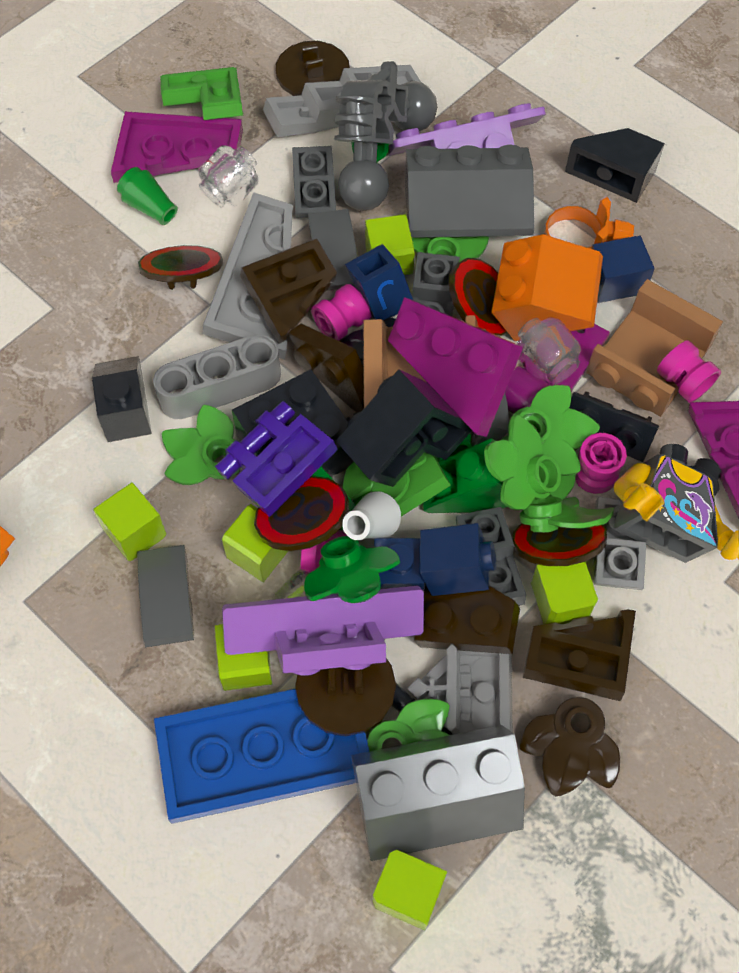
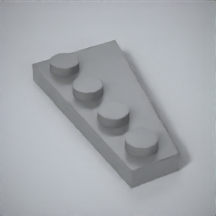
(263, 233)

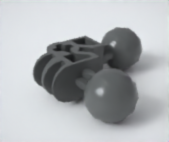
(366, 120)

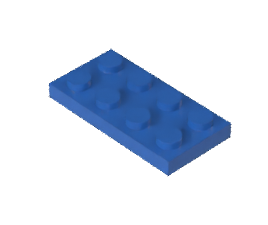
(248, 756)

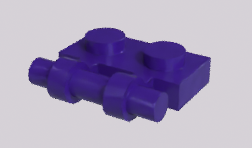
(283, 464)

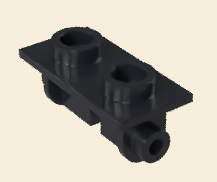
(632, 429)

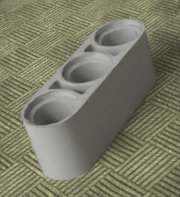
(196, 375)

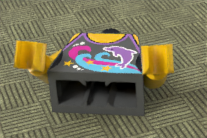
(672, 508)

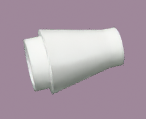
(373, 517)

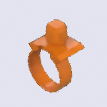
(603, 228)

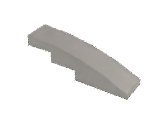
(317, 105)

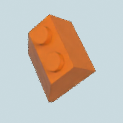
(545, 281)

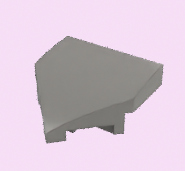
(474, 687)

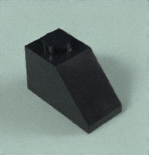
(616, 161)
(121, 399)

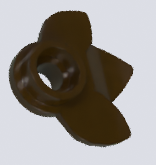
(569, 754)

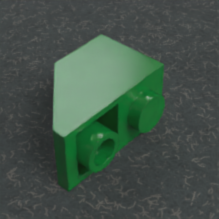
(471, 484)

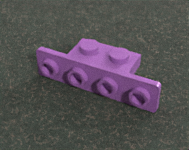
(482, 132)
(323, 631)

